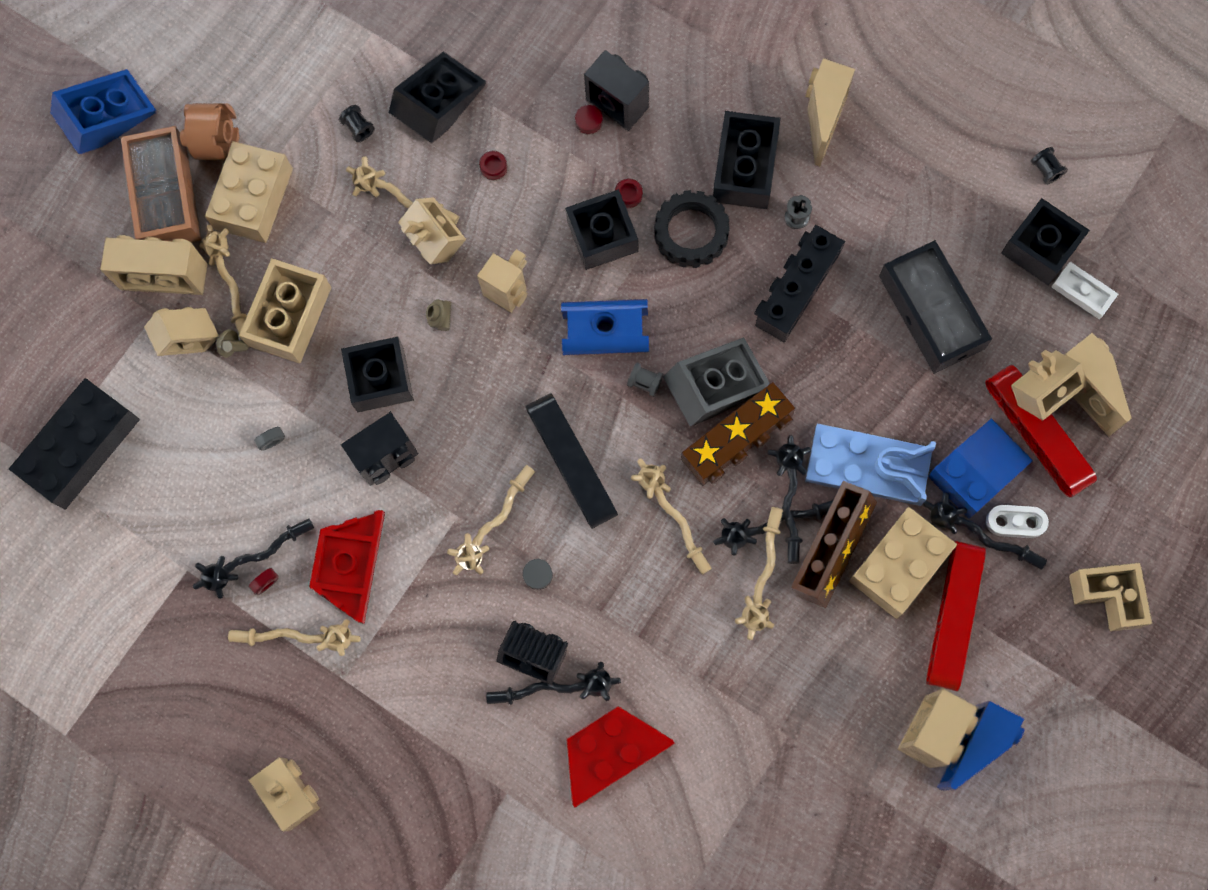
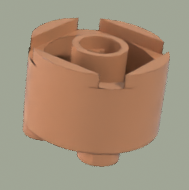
(209, 130)

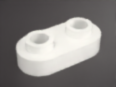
(1015, 521)

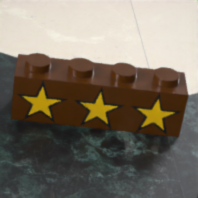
(738, 434)
(834, 544)

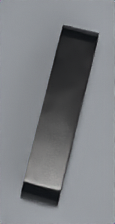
(571, 460)

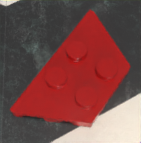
(347, 563)
(610, 751)

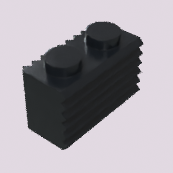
(532, 652)

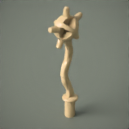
(367, 179)
(216, 246)
(653, 481)
(469, 555)
(755, 614)
(334, 638)

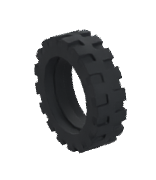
(696, 202)

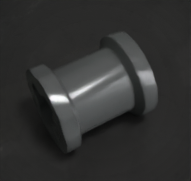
(793, 206)
(645, 379)

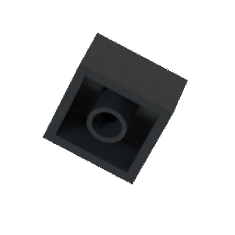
(617, 89)
(602, 229)
(1044, 241)
(377, 374)
(380, 449)

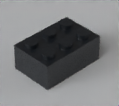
(746, 159)

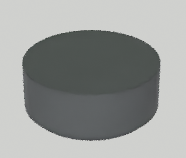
(269, 438)
(537, 574)

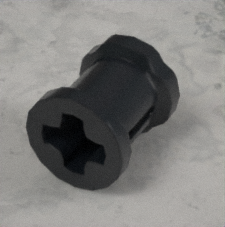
(356, 123)
(1049, 165)

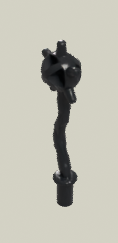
(791, 458)
(945, 515)
(737, 535)
(216, 576)
(594, 683)

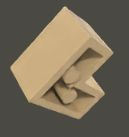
(1121, 591)

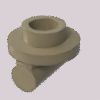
(439, 314)
(228, 343)

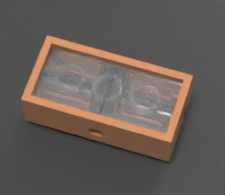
(160, 186)

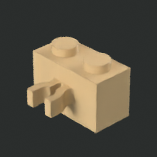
(431, 230)
(504, 280)
(181, 331)
(1049, 384)
(285, 793)

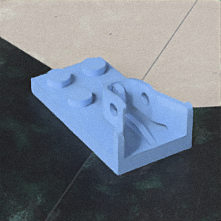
(872, 462)

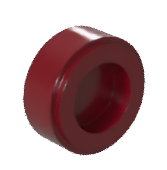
(588, 119)
(493, 165)
(631, 192)
(263, 581)

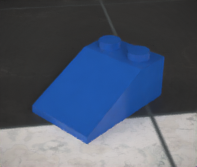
(100, 110)
(980, 467)
(991, 737)

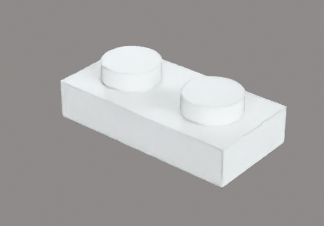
(1084, 290)

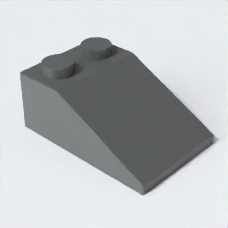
(715, 381)

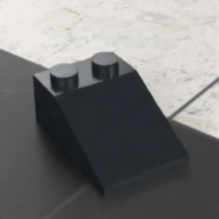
(435, 96)

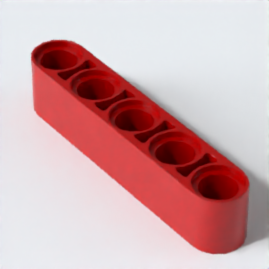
(1043, 437)
(956, 616)

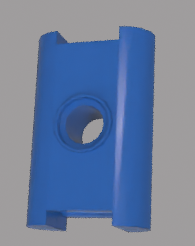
(585, 318)

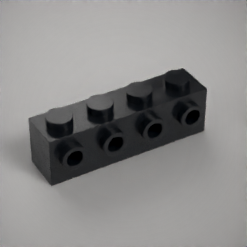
(799, 283)

